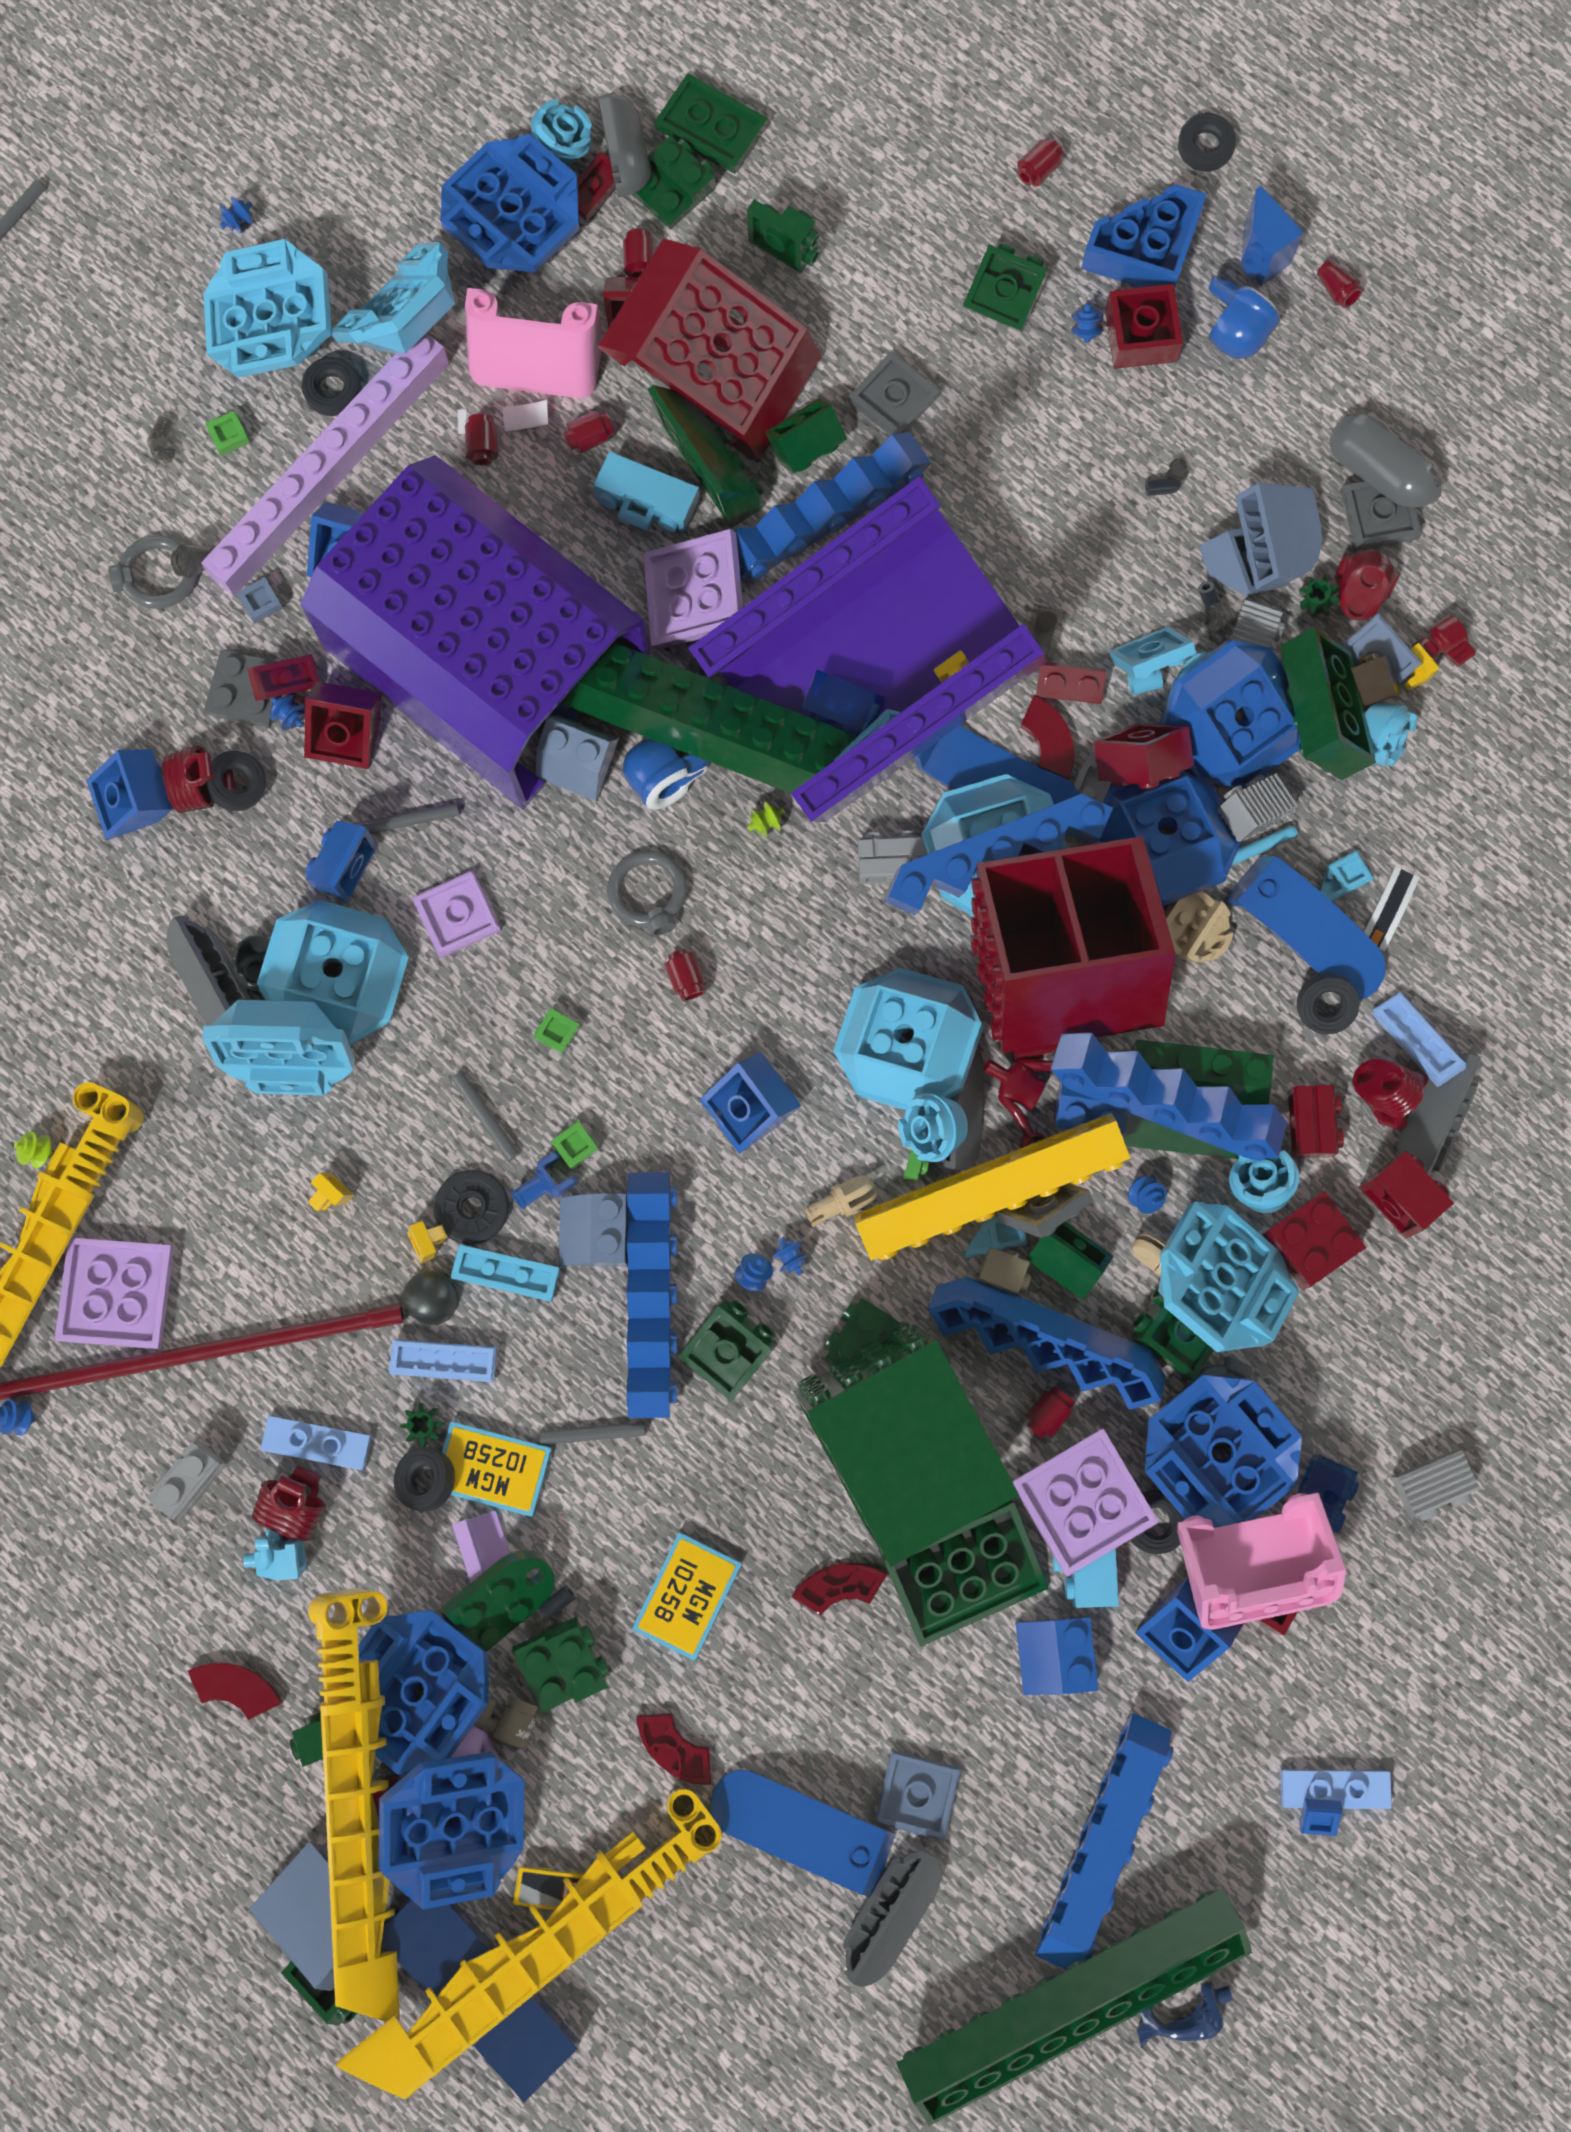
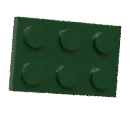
(711, 123)

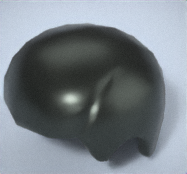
(248, 960)
(430, 1298)

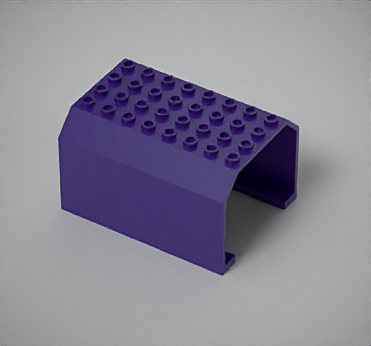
(880, 614)
(463, 618)

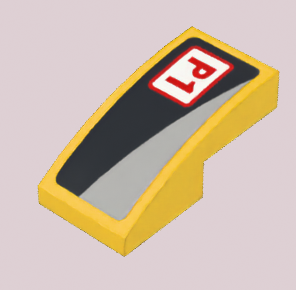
(542, 1886)

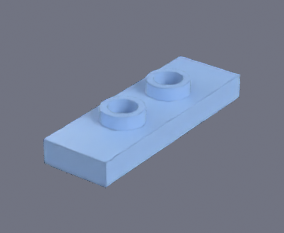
(1419, 1039)
(443, 1360)
(316, 1443)
(1352, 1787)

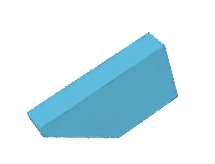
(1345, 876)
(995, 1235)

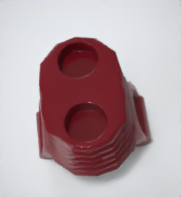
(1364, 583)
(186, 776)
(1389, 1090)
(284, 1512)

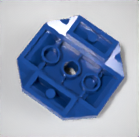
(507, 177)
(1208, 700)
(1201, 845)
(1261, 1458)
(455, 1680)
(456, 1860)

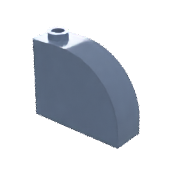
(1279, 532)
(299, 1914)

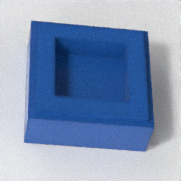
(1320, 1817)

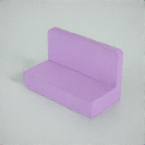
(480, 1542)

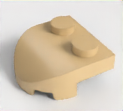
(1199, 927)

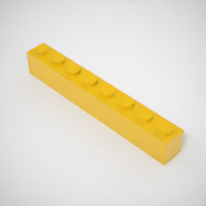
(992, 1187)

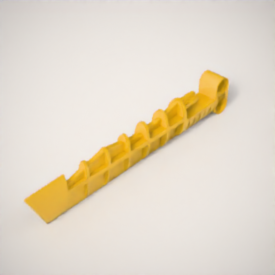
(60, 1204)
(350, 1726)
(510, 1974)

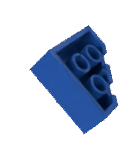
(1146, 240)

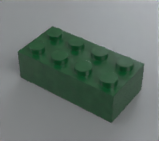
(1327, 704)

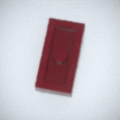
(595, 185)
(283, 677)
(1071, 682)

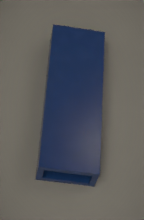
(523, 2045)

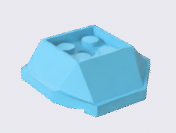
(404, 305)
(266, 309)
(976, 810)
(327, 933)
(279, 1047)
(935, 1058)
(1225, 1279)

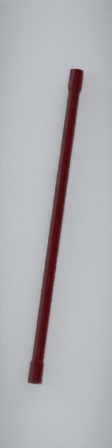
(372, 1318)

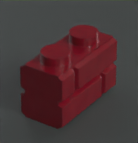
(1314, 1121)

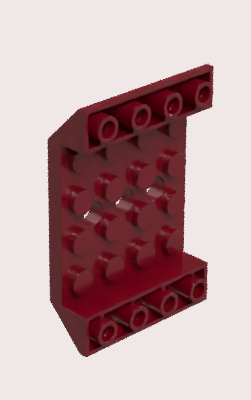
(671, 328)

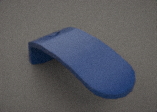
(966, 759)
(1309, 923)
(801, 1830)

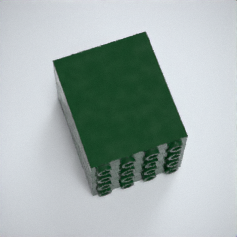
(905, 1442)

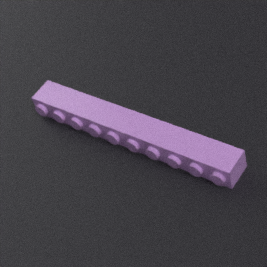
(324, 464)

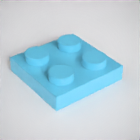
(1152, 652)

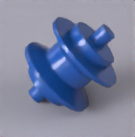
(236, 215)
(1087, 322)
(286, 711)
(1147, 1194)
(790, 1256)
(753, 1272)
(15, 1417)

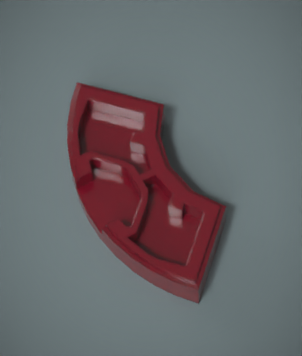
(1052, 737)
(839, 1583)
(235, 1685)
(672, 1750)

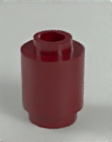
(1040, 162)
(637, 251)
(588, 431)
(481, 439)
(685, 974)
(1049, 1413)

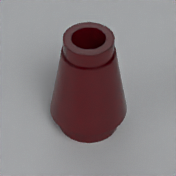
(1340, 285)

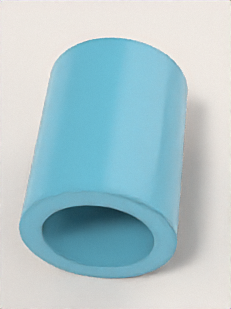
(1140, 686)

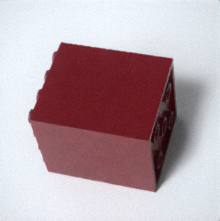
(1071, 943)

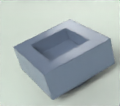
(259, 600)

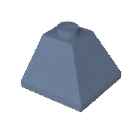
(1229, 562)

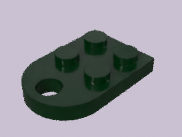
(501, 1598)

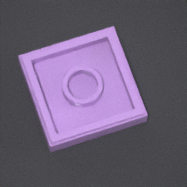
(456, 914)

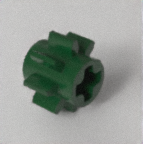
(1324, 589)
(432, 1423)

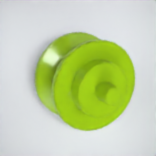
(765, 819)
(33, 1149)

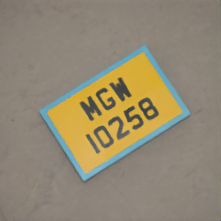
(496, 1468)
(686, 1596)

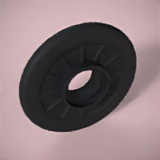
(471, 1185)

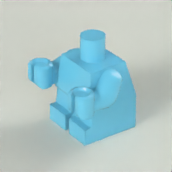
(276, 1557)

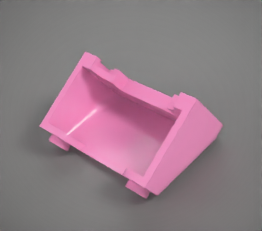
(533, 353)
(1262, 1564)

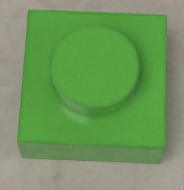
(227, 433)
(556, 1031)
(575, 1145)
(915, 1168)

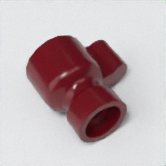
(1450, 639)

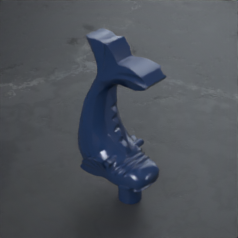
(1201, 2025)

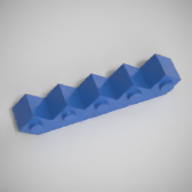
(829, 505)
(1035, 833)
(1168, 1098)
(650, 1295)
(1049, 1339)
(1105, 1843)

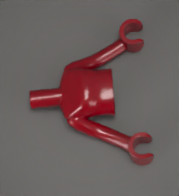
(1020, 1087)

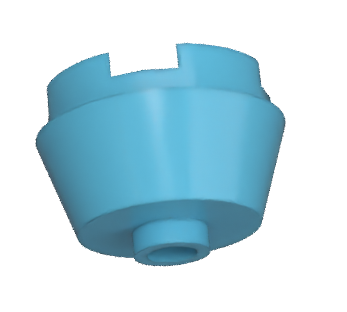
(562, 130)
(1388, 731)
(933, 1127)
(1264, 1183)

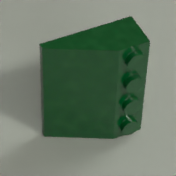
(708, 456)
(1244, 1072)
(968, 1575)

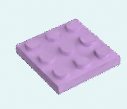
(692, 588)
(114, 1293)
(1084, 1502)

